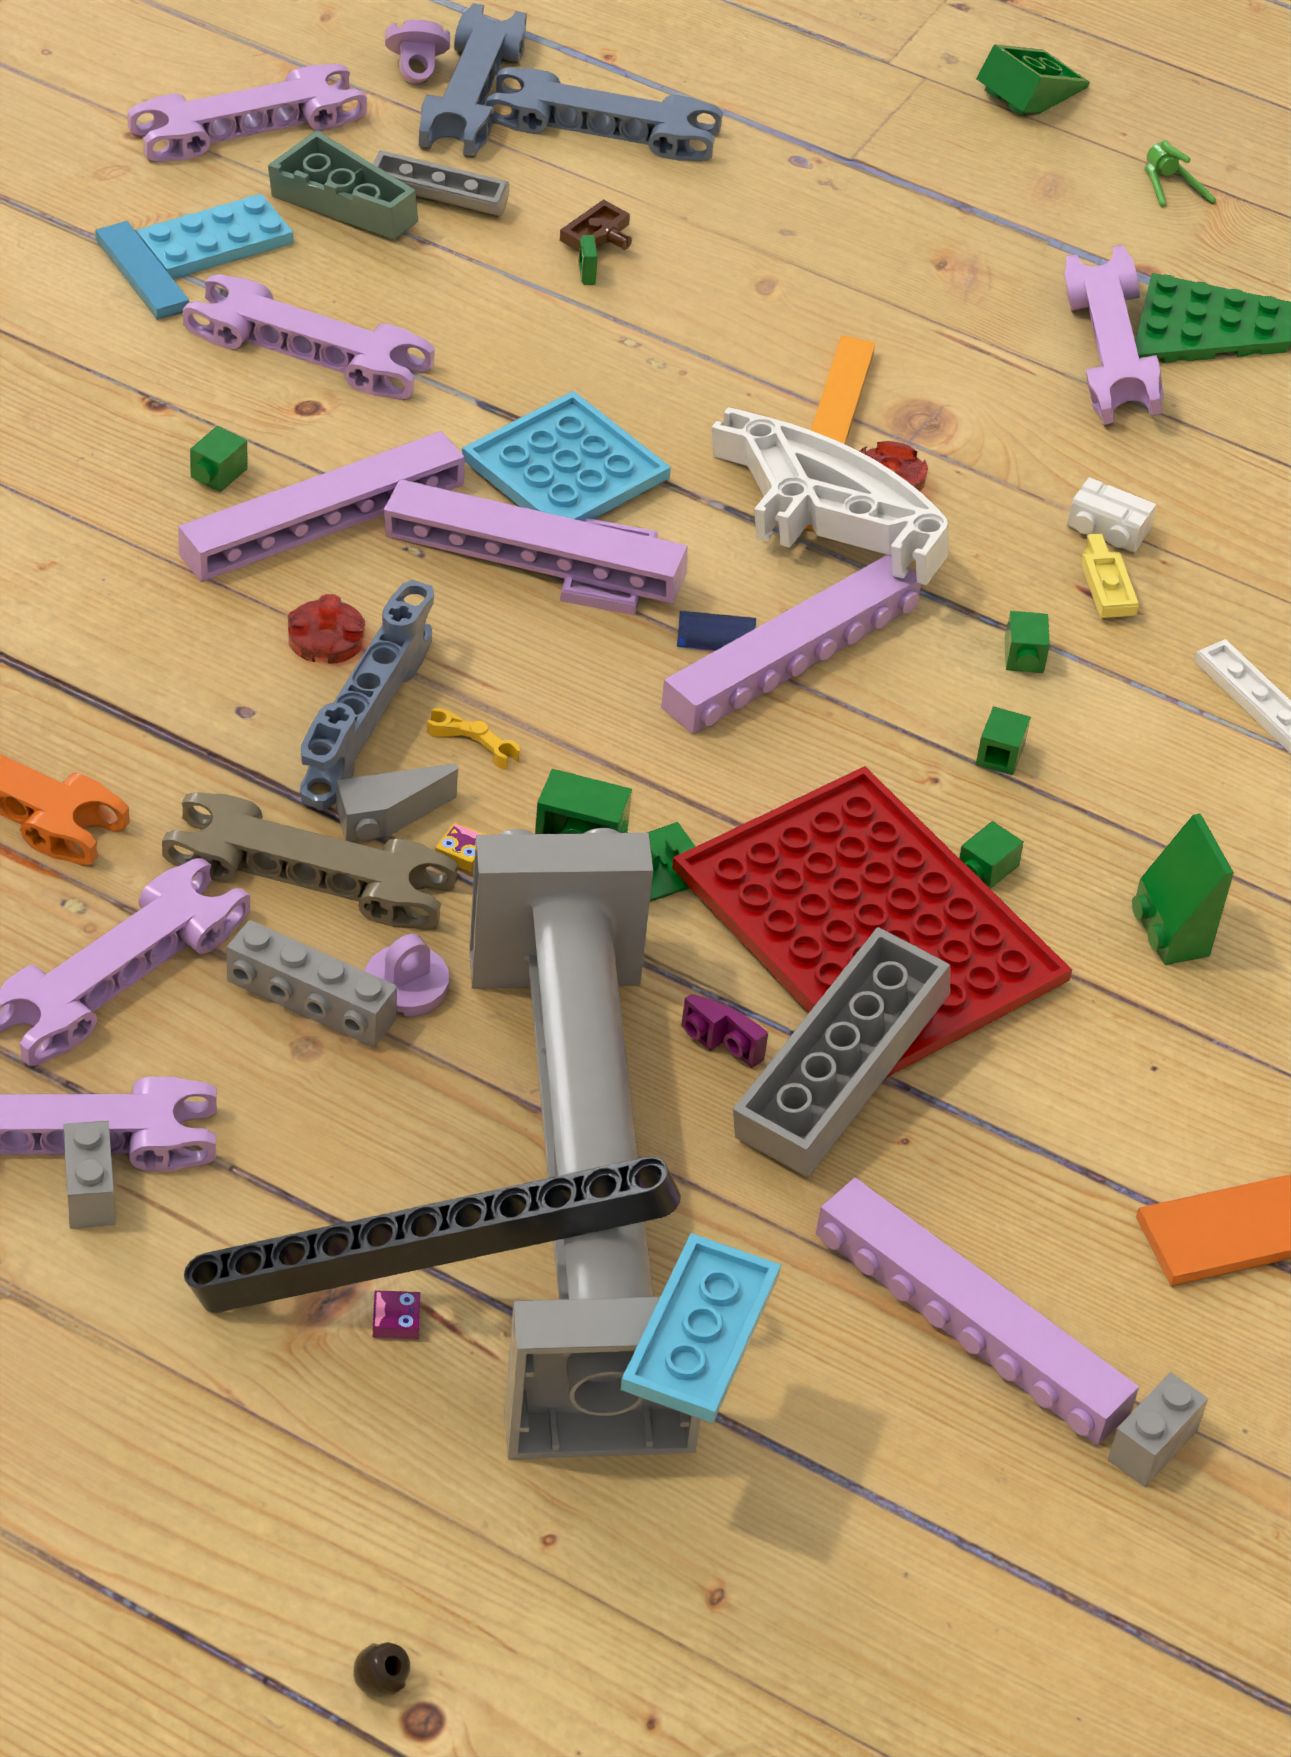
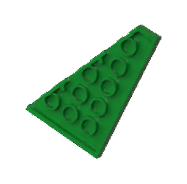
(1201, 319)

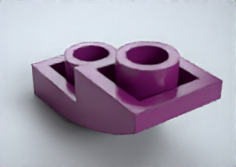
(718, 1024)

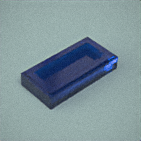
(711, 630)

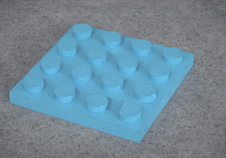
(566, 460)

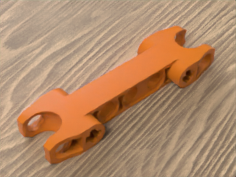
(58, 812)

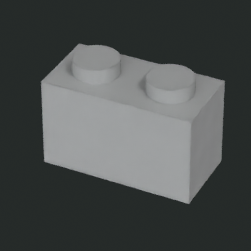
(89, 1174)
(1157, 1429)

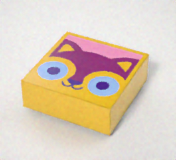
(459, 845)

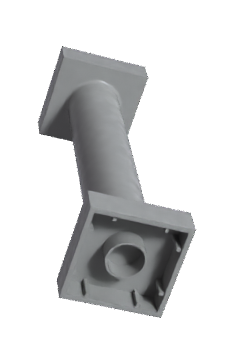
(573, 928)

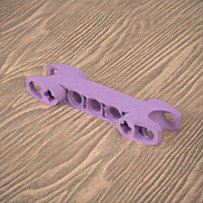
(198, 122)
(360, 354)
(1122, 372)
(65, 999)
(139, 1123)

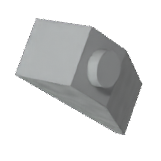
(388, 802)

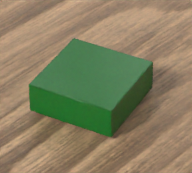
(587, 260)

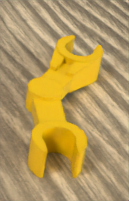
(447, 724)

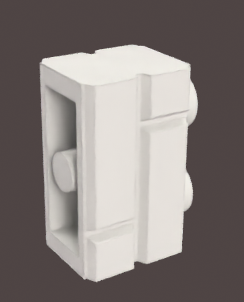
(1113, 512)

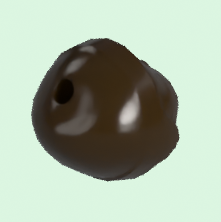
(381, 1669)

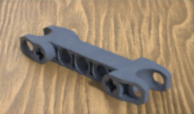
(463, 108)
(661, 125)
(347, 723)

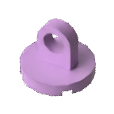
(417, 41)
(416, 971)

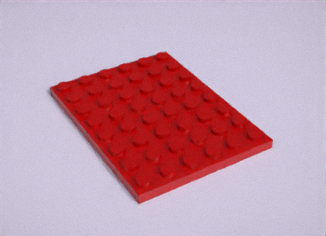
(852, 858)

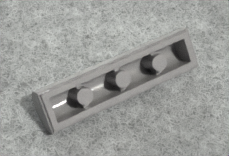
(447, 183)

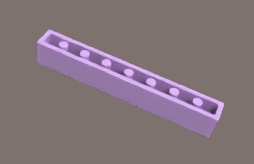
(315, 506)
(536, 541)
(788, 645)
(977, 1311)

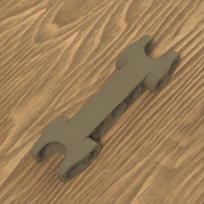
(379, 879)

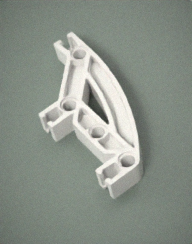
(833, 490)

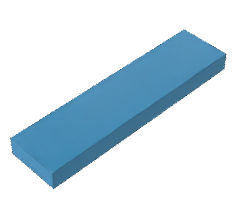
(142, 269)

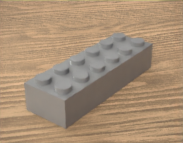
(842, 1052)

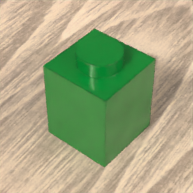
(218, 458)
(1027, 641)
(1003, 740)
(992, 853)

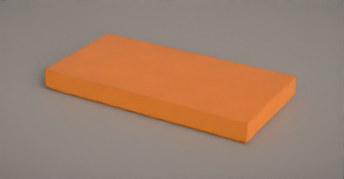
(1220, 1230)

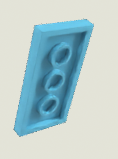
(216, 235)
(701, 1328)

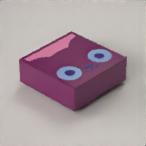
(396, 1314)

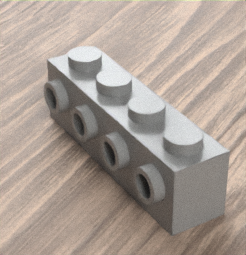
(312, 983)

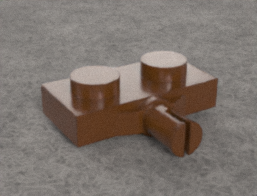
(603, 222)

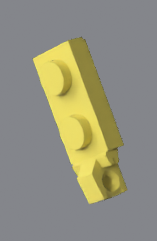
(1108, 579)

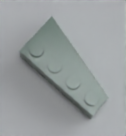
(343, 186)

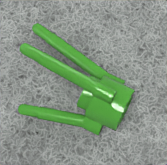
(1164, 160)

